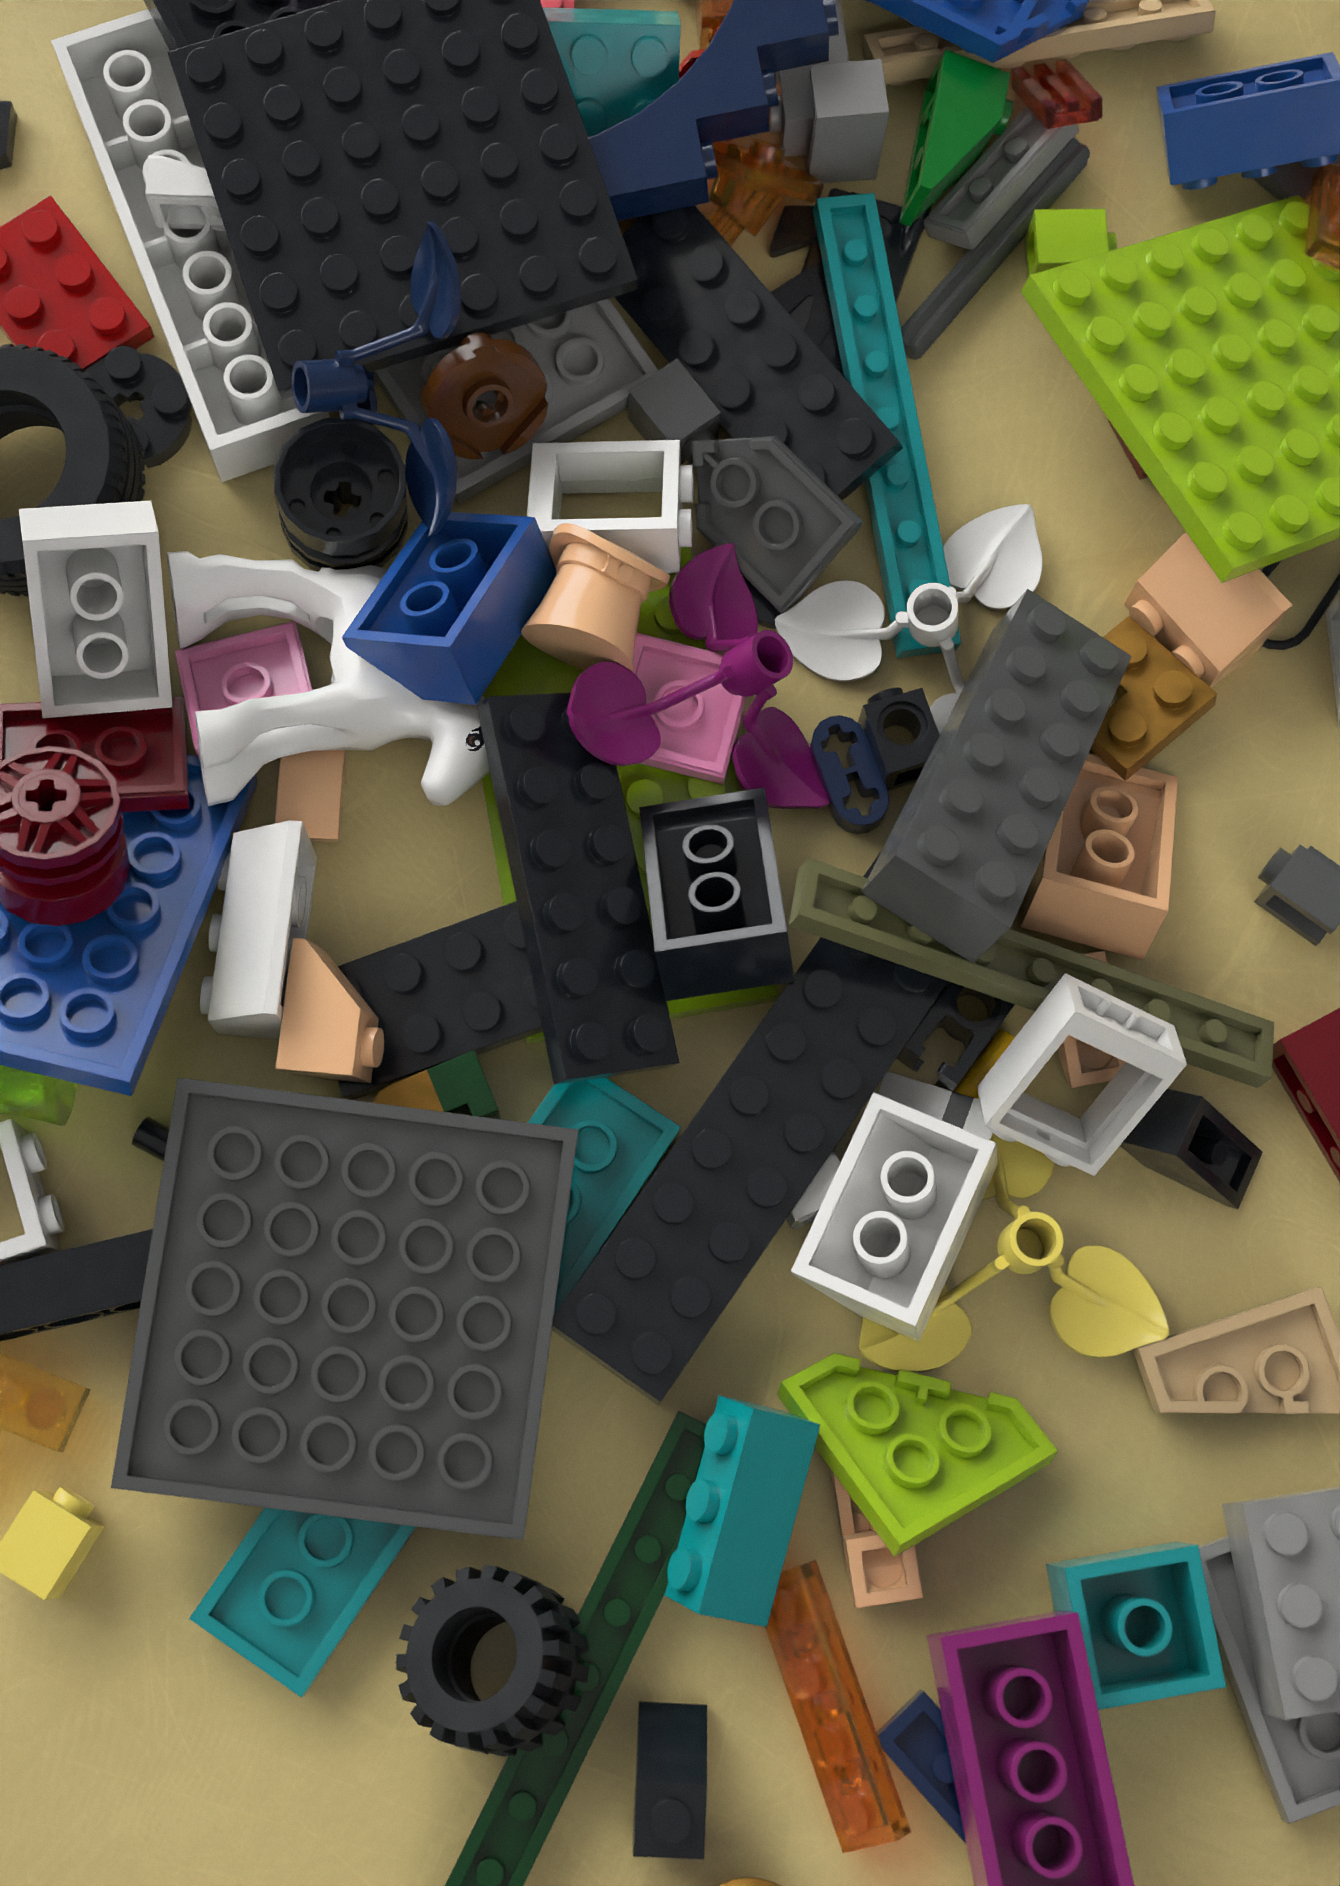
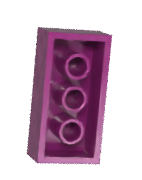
(1029, 1754)

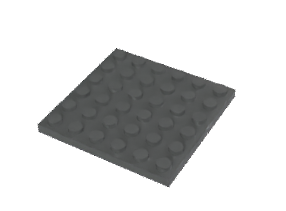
(347, 1309)

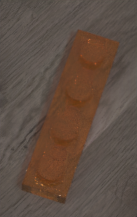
(833, 1713)

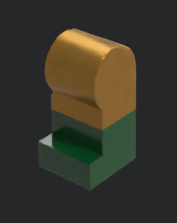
(449, 1087)

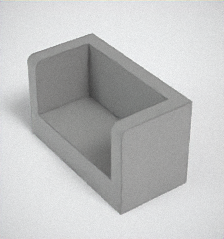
(847, 120)

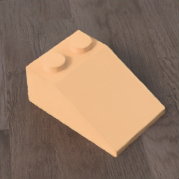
(1107, 862)

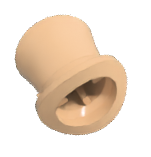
(592, 601)

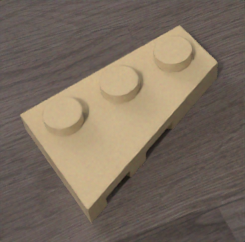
(1250, 1362)

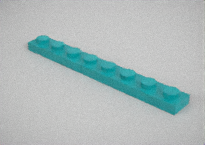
(878, 370)

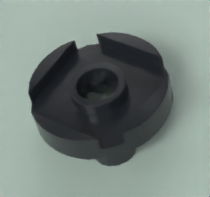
(165, 402)

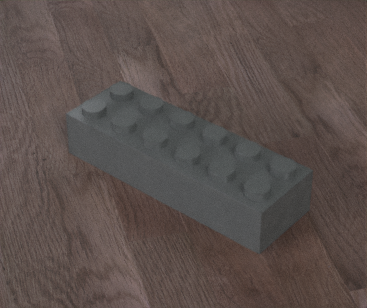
(998, 778)

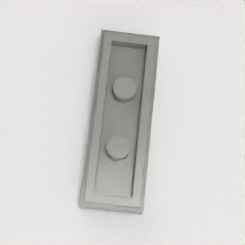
(997, 181)

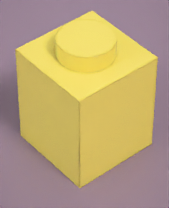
(49, 1541)

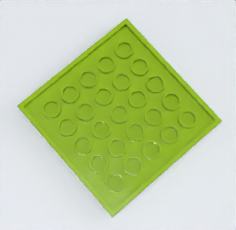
(1216, 375)

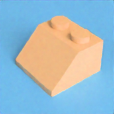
(1198, 617)

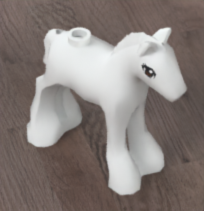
(353, 713)

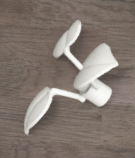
(841, 623)

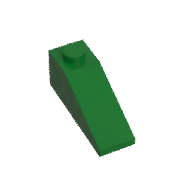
(956, 119)

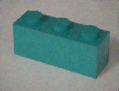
(741, 1511)

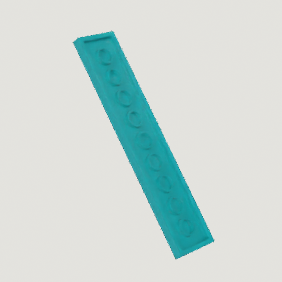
(309, 1575)

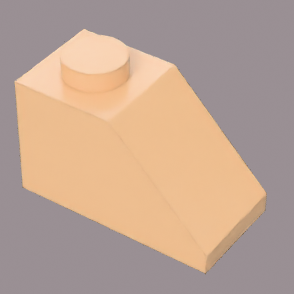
(325, 1021)

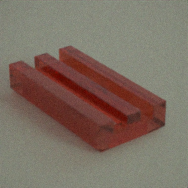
(1067, 91)

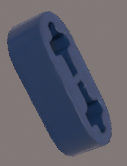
(861, 769)

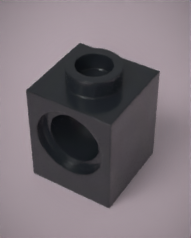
(892, 707)

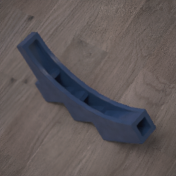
(667, 150)

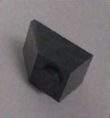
(1195, 1147)
(670, 1781)

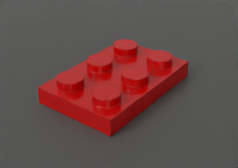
(61, 292)

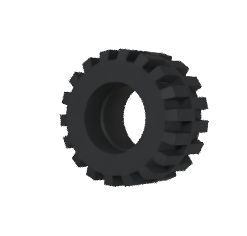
(442, 1653)

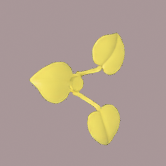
(1096, 1312)

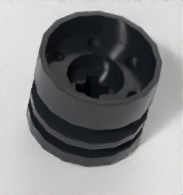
(334, 466)

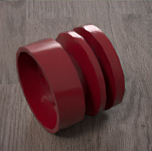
(60, 836)

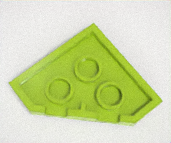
(913, 1445)

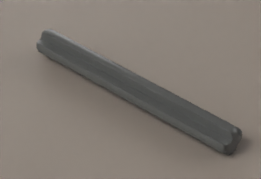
(979, 265)

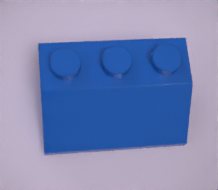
(1251, 121)
(454, 605)

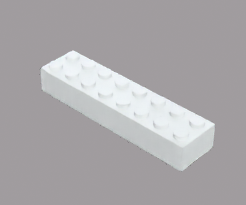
(134, 111)

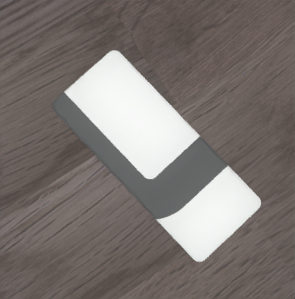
(937, 1102)

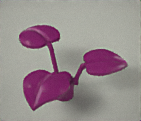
(715, 605)

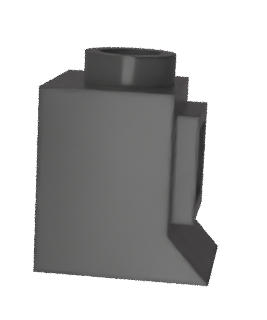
(1302, 892)

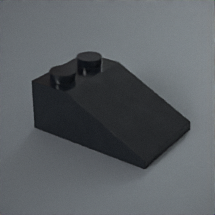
(715, 895)

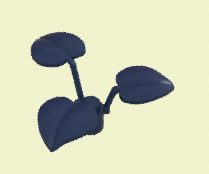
(346, 388)

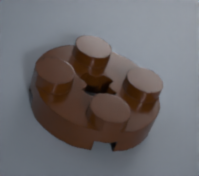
(484, 366)

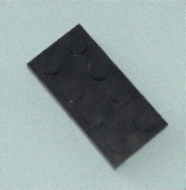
(447, 995)

